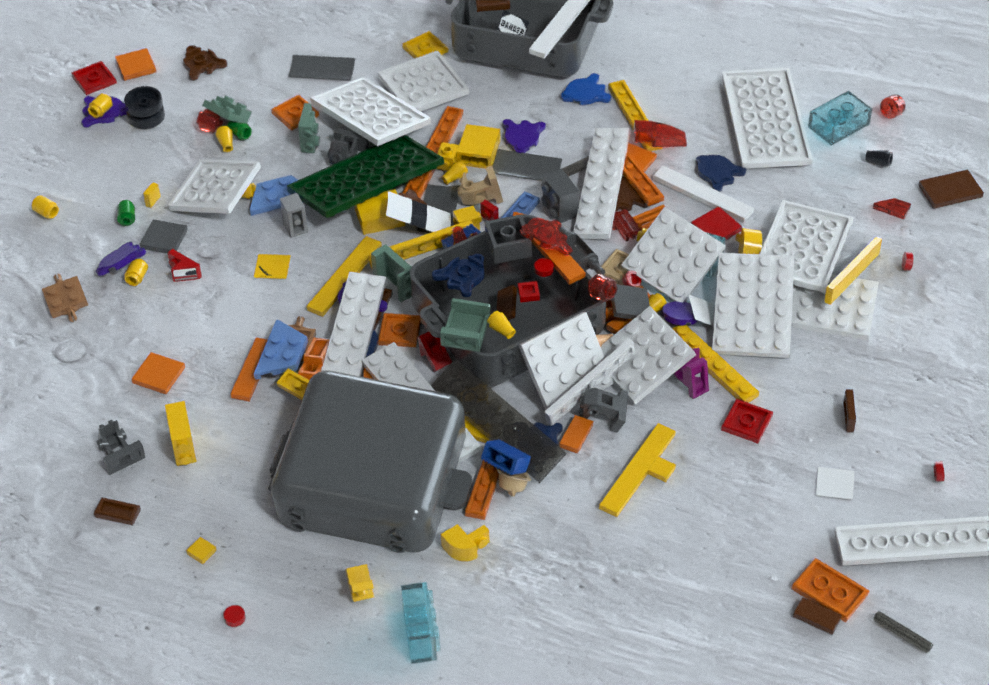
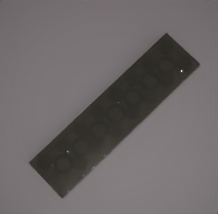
(499, 419)

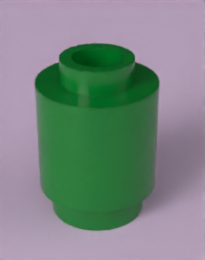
(126, 213)

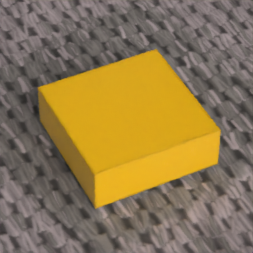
(151, 195)
(661, 469)
(201, 550)

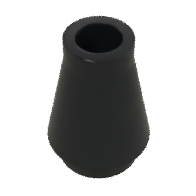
(880, 157)

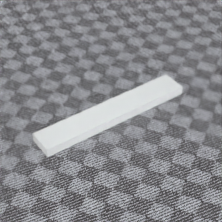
(557, 27)
(703, 193)
(591, 380)

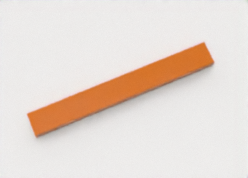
(442, 133)

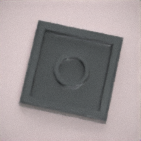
(163, 236)
(629, 301)

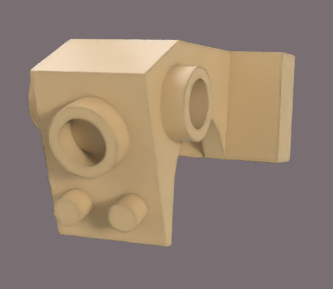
(475, 193)

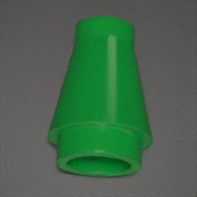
(240, 130)

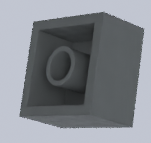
(560, 195)
(506, 240)

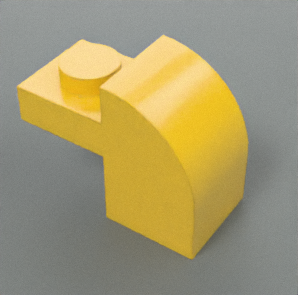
(750, 241)
(464, 546)
(359, 582)

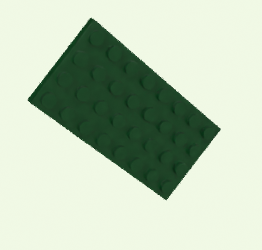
(365, 175)

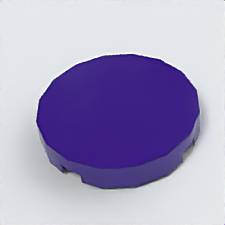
(678, 313)

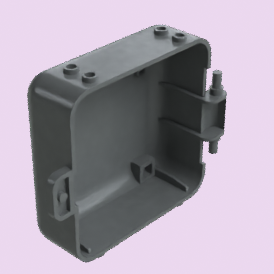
(477, 39)
(501, 357)
(371, 462)

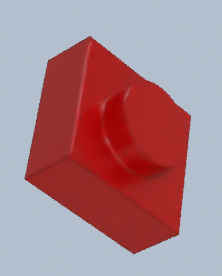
(489, 211)
(528, 291)

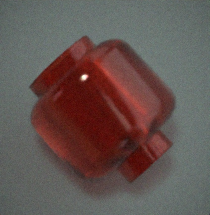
(892, 106)
(209, 121)
(602, 287)

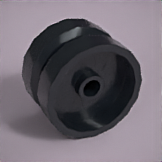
(144, 107)

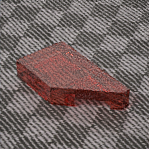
(893, 207)

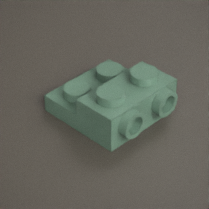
(228, 109)
(308, 130)

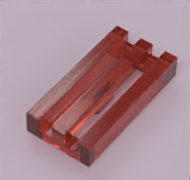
(623, 227)

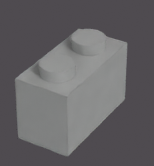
(294, 215)

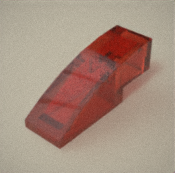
(659, 134)

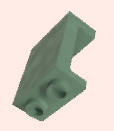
(392, 266)
(465, 325)

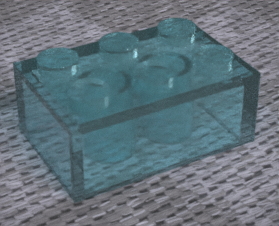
(839, 117)
(420, 622)

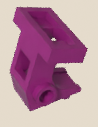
(686, 374)

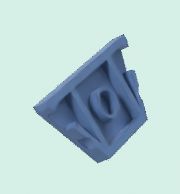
(268, 194)
(281, 351)

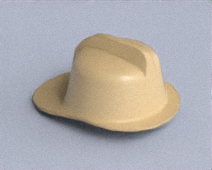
(513, 483)

